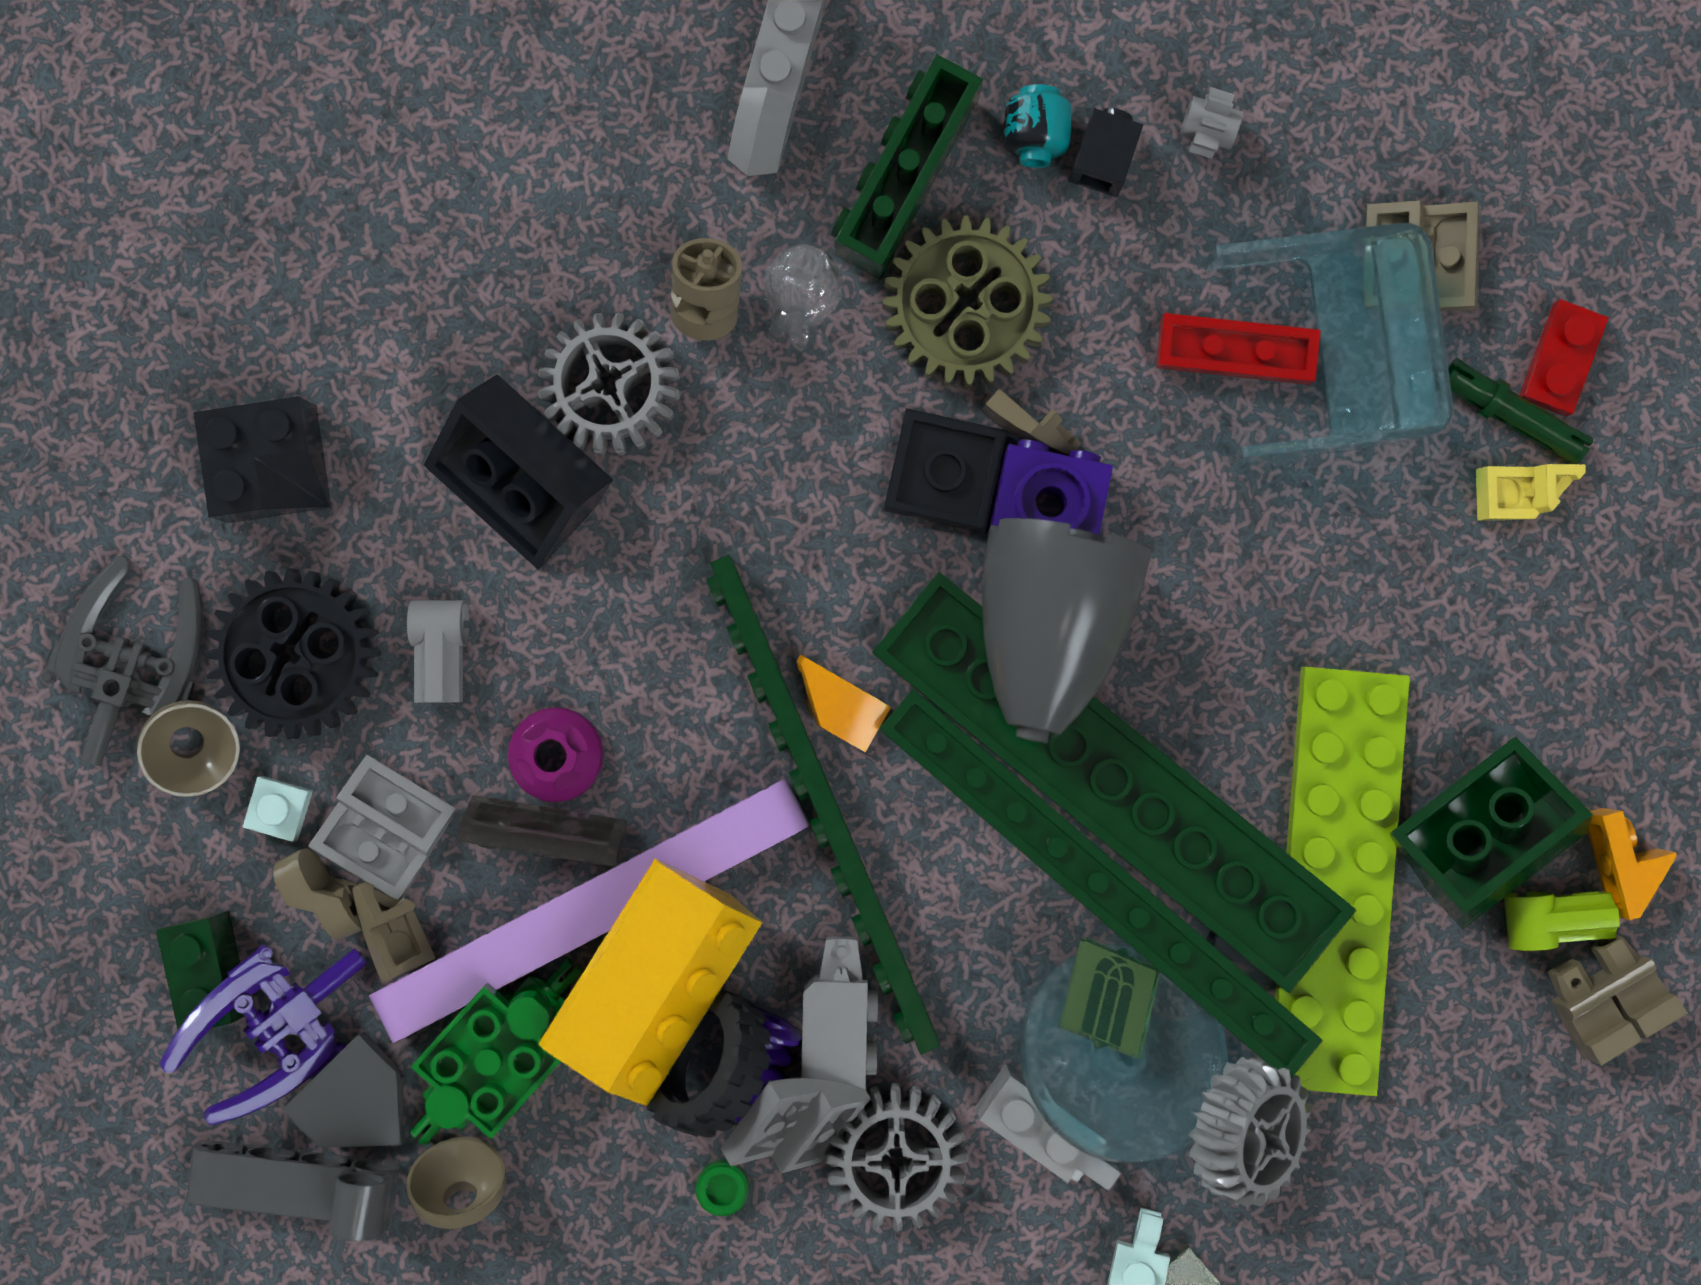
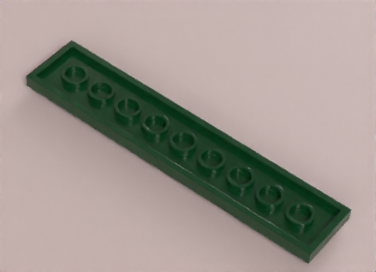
(1127, 797)

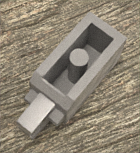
(837, 1017)
(1013, 1115)

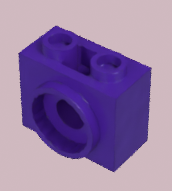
(1075, 480)

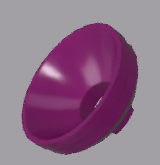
(582, 750)

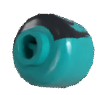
(1037, 125)

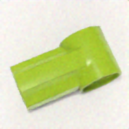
(1549, 919)

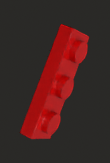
(1238, 349)

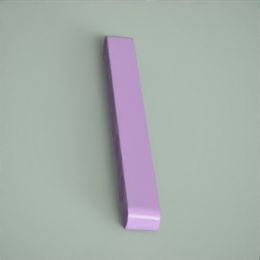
(583, 912)

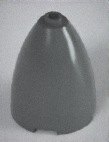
(1055, 618)

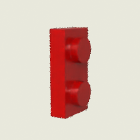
(1563, 357)

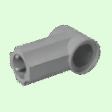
(438, 641)

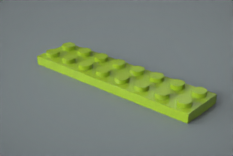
(1340, 832)

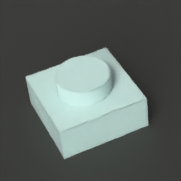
(277, 808)

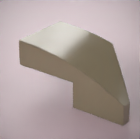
(1018, 422)
(391, 932)

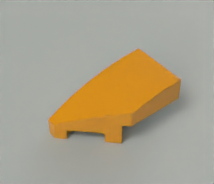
(841, 705)

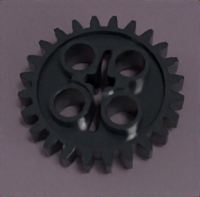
(253, 628)

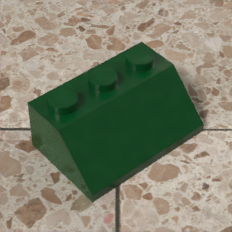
(1491, 832)

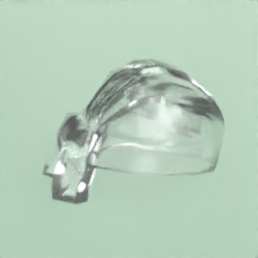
(801, 291)

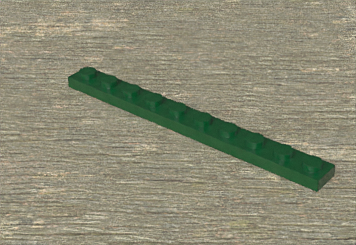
(830, 825)
(1100, 884)

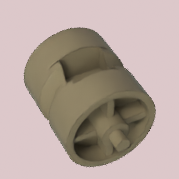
(705, 288)

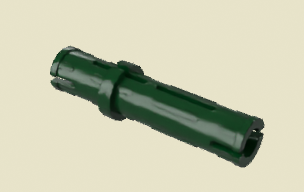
(1499, 402)

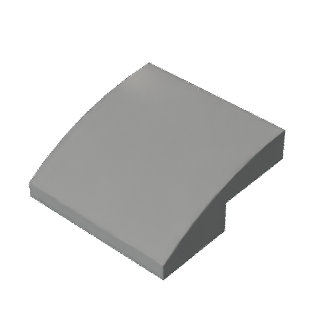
(382, 828)
(794, 1122)

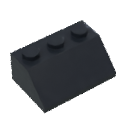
(516, 470)

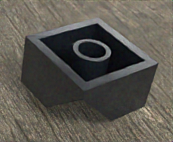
(262, 460)

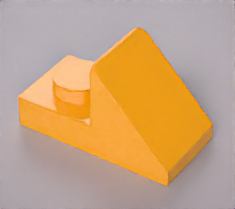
(1624, 874)

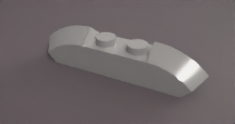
(774, 84)

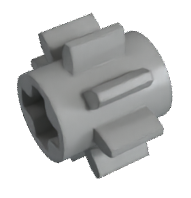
(1211, 122)

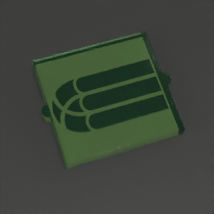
(1110, 998)

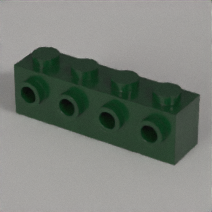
(907, 167)

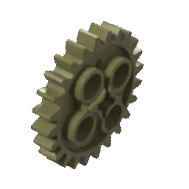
(932, 271)

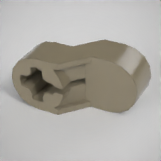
(309, 887)

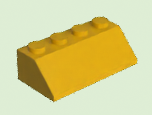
(650, 982)

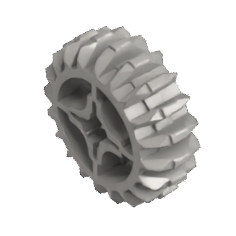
(586, 394)
(1250, 1132)
(920, 1157)

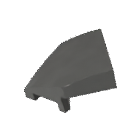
(353, 1099)

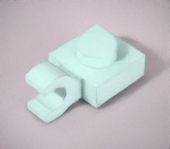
(1140, 1261)

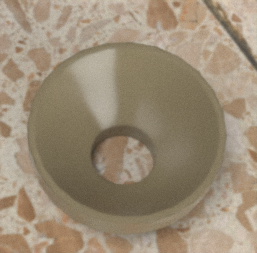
(194, 772)
(454, 1167)

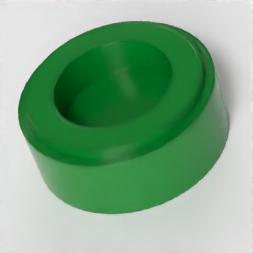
(722, 1188)

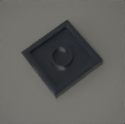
(945, 470)

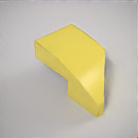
(1522, 491)

